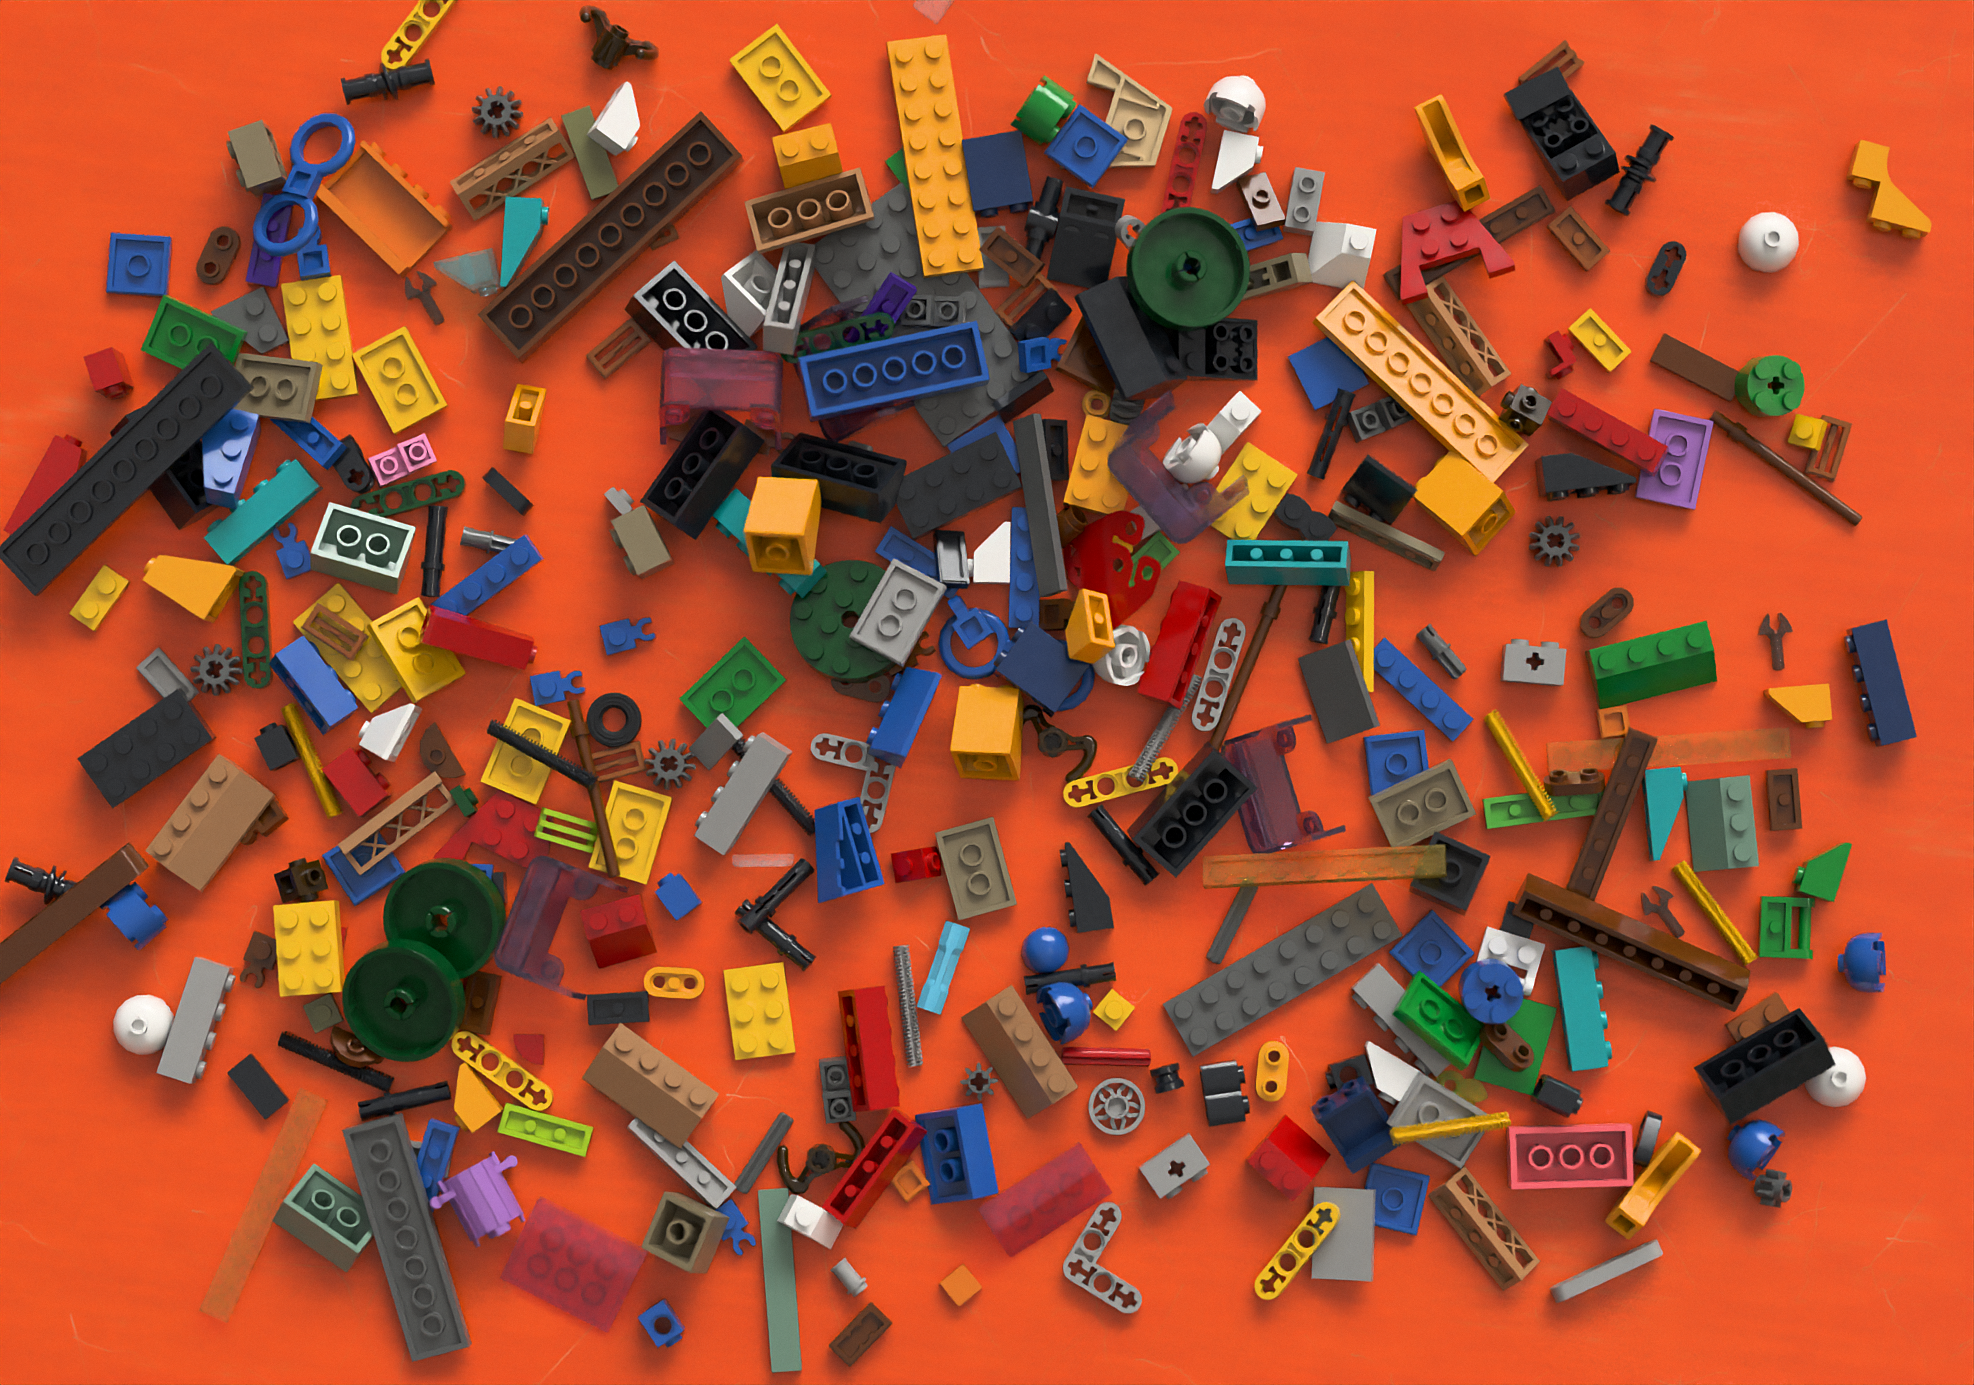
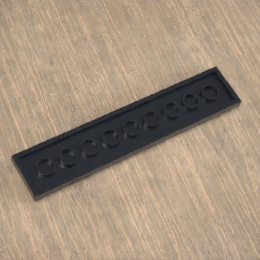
(124, 469)

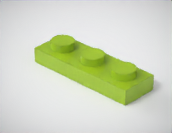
(545, 1129)

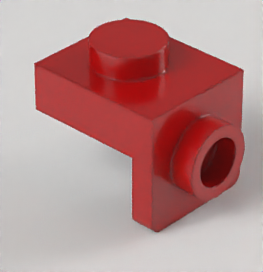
(1562, 349)
(916, 864)

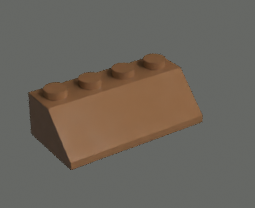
(809, 210)
(210, 822)
(1019, 1052)
(650, 1086)

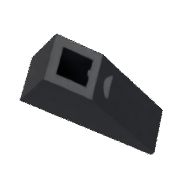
(1090, 901)

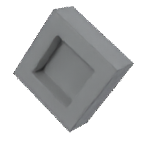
(620, 500)

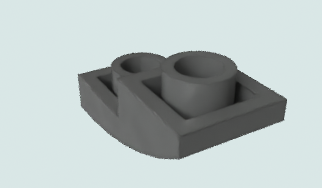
(934, 311)
(1377, 418)
(836, 1090)

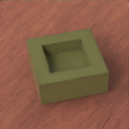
(323, 1013)

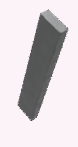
(1040, 505)

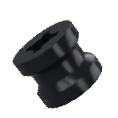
(1167, 1078)

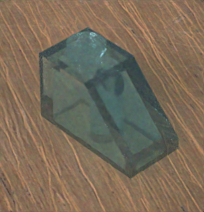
(473, 271)

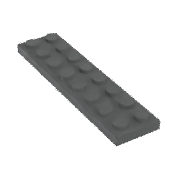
(1282, 969)
(407, 1237)

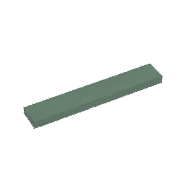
(779, 1282)

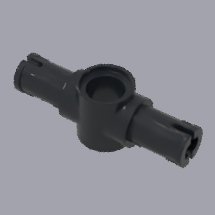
(1043, 217)

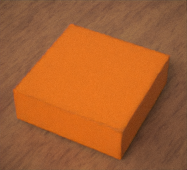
(1613, 721)
(909, 1181)
(961, 1285)

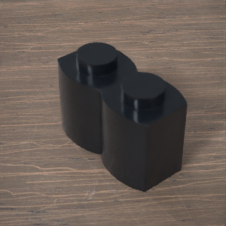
(1297, 516)
(1223, 1092)
(1557, 1096)

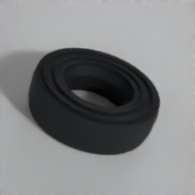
(596, 713)

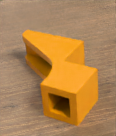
(1451, 153)
(1888, 205)
(1651, 1185)

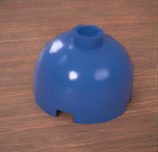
(1864, 962)
(1065, 1009)
(1753, 1146)

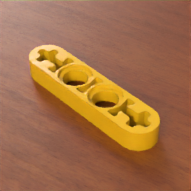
(415, 18)
(1121, 786)
(500, 1074)
(1300, 1253)

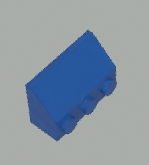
(903, 715)
(957, 1154)

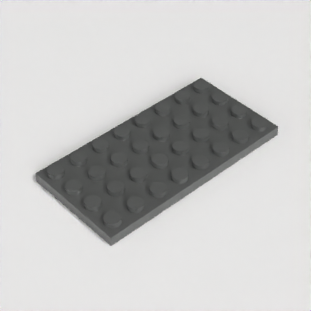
(856, 265)

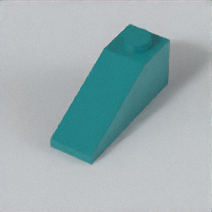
(521, 232)
(1662, 800)

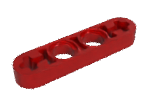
(1181, 169)

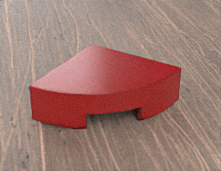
(530, 1047)

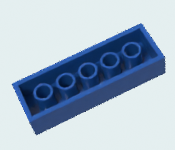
(893, 371)

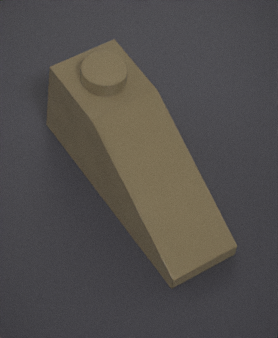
(1278, 275)

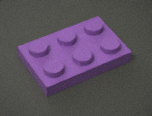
(1682, 469)

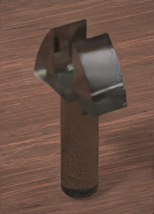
(425, 297)
(1775, 639)
(1662, 910)

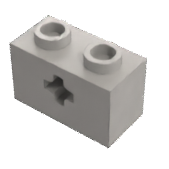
(1303, 201)
(1548, 673)
(1157, 1167)

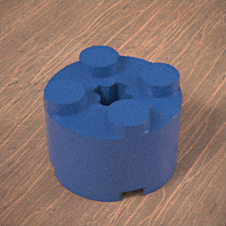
(134, 916)
(1496, 1007)

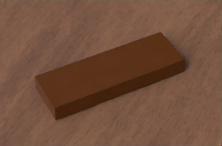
(1695, 367)

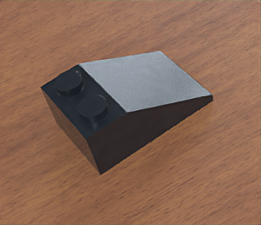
(1377, 491)

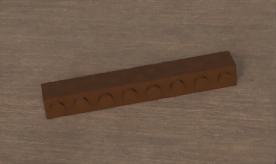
(1631, 942)

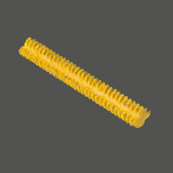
(310, 760)
(1520, 766)
(1715, 912)
(1451, 1127)

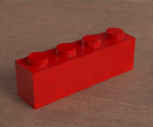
(1608, 432)
(1179, 644)
(868, 1048)
(874, 1168)

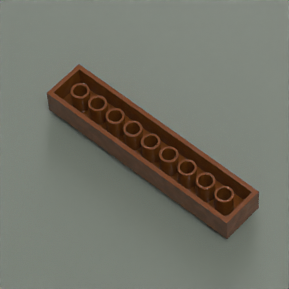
(611, 236)

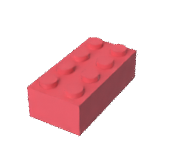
(1569, 1156)

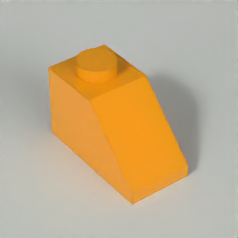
(524, 418)
(1090, 627)
(1803, 703)
(473, 1100)

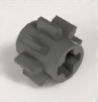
(985, 1074)
(1773, 1188)

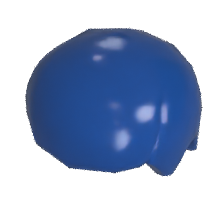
(1045, 950)

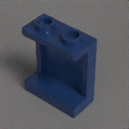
(997, 173)
(1040, 667)
(1355, 1124)

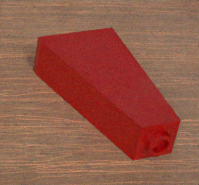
(57, 466)
(476, 638)

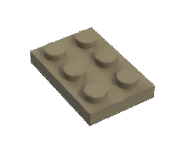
(281, 386)
(1422, 805)
(976, 868)

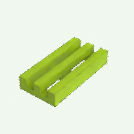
(591, 836)

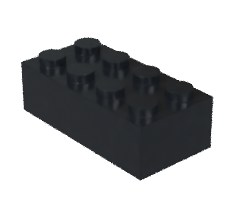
(702, 471)
(956, 486)
(146, 747)
(1765, 1066)

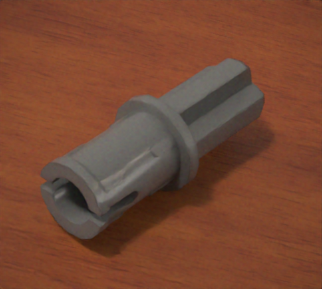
(485, 540)
(1441, 652)

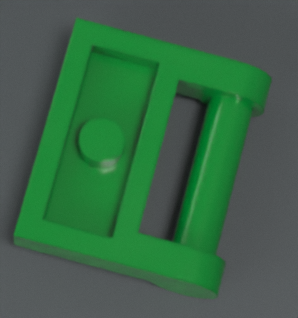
(1775, 927)

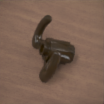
(614, 40)
(1054, 742)
(820, 1160)

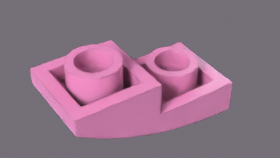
(402, 460)

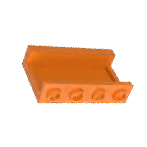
(385, 208)

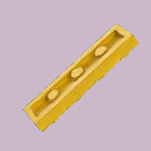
(1360, 621)

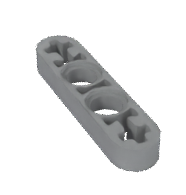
(1214, 673)
(1606, 1270)

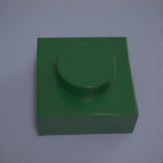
(465, 800)

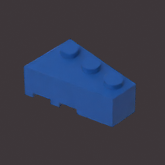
(228, 456)
(844, 851)

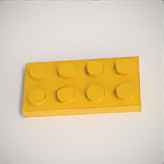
(321, 333)
(369, 672)

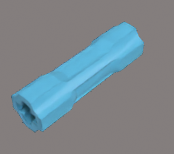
(943, 967)

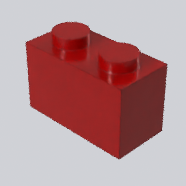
(109, 373)
(357, 781)

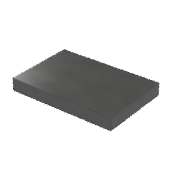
(1338, 691)

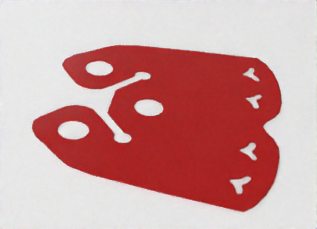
(1096, 556)

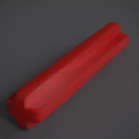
(1106, 1056)

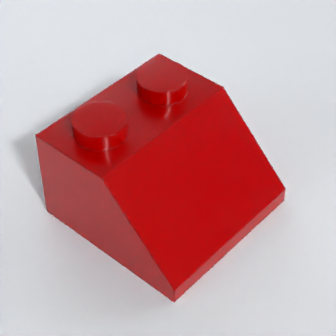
(618, 931)
(1288, 1158)

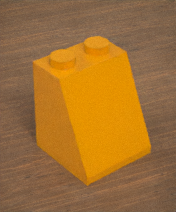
(807, 155)
(1464, 502)
(783, 525)
(194, 583)
(988, 732)

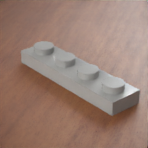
(686, 1164)

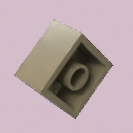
(258, 158)
(641, 541)
(685, 1232)

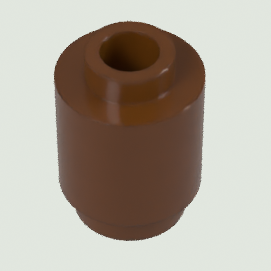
(1070, 524)

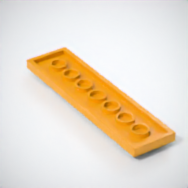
(934, 156)
(1419, 382)

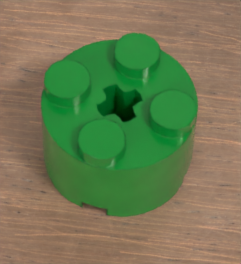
(1043, 110)
(1785, 391)

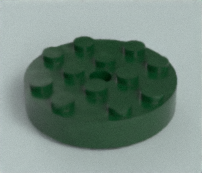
(1177, 297)
(820, 628)
(444, 888)
(420, 978)

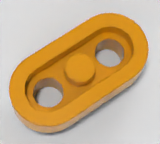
(674, 982)
(1272, 1071)

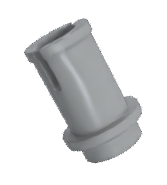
(849, 1277)

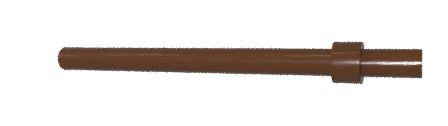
(1738, 433)
(1270, 612)
(580, 731)

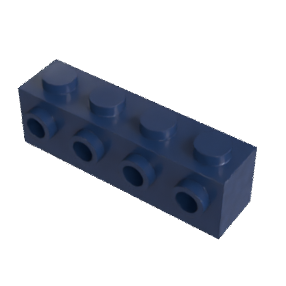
(1880, 683)

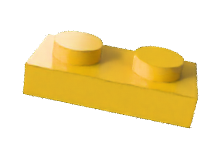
(1599, 340)
(99, 597)

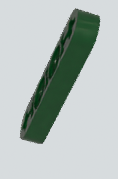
(835, 333)
(407, 492)
(259, 629)

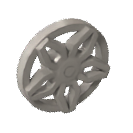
(1116, 1106)

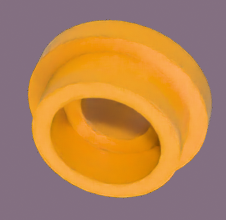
(1093, 395)

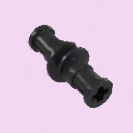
(387, 81)
(1639, 170)
(39, 880)

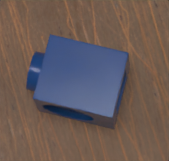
(677, 895)
(662, 1309)

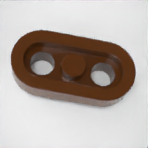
(220, 256)
(1606, 613)
(862, 690)
(1574, 783)
(1507, 1046)

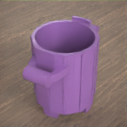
(481, 1198)

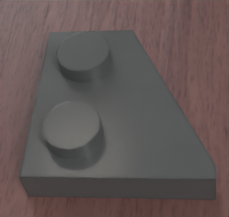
(256, 316)

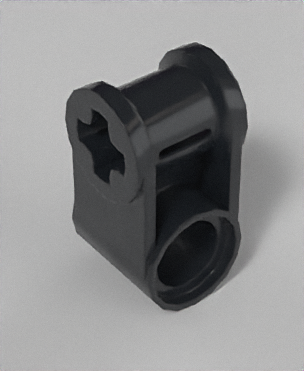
(353, 462)

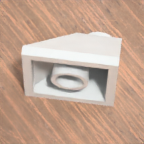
(1340, 254)
(748, 292)
(389, 731)

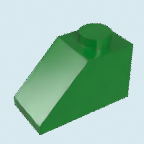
(1822, 873)

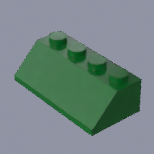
(1652, 665)

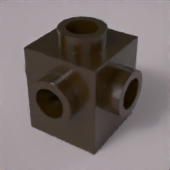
(1524, 409)
(301, 881)

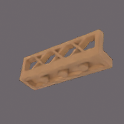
(505, 162)
(1454, 340)
(391, 813)
(1481, 1232)

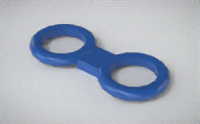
(303, 184)
(1003, 643)

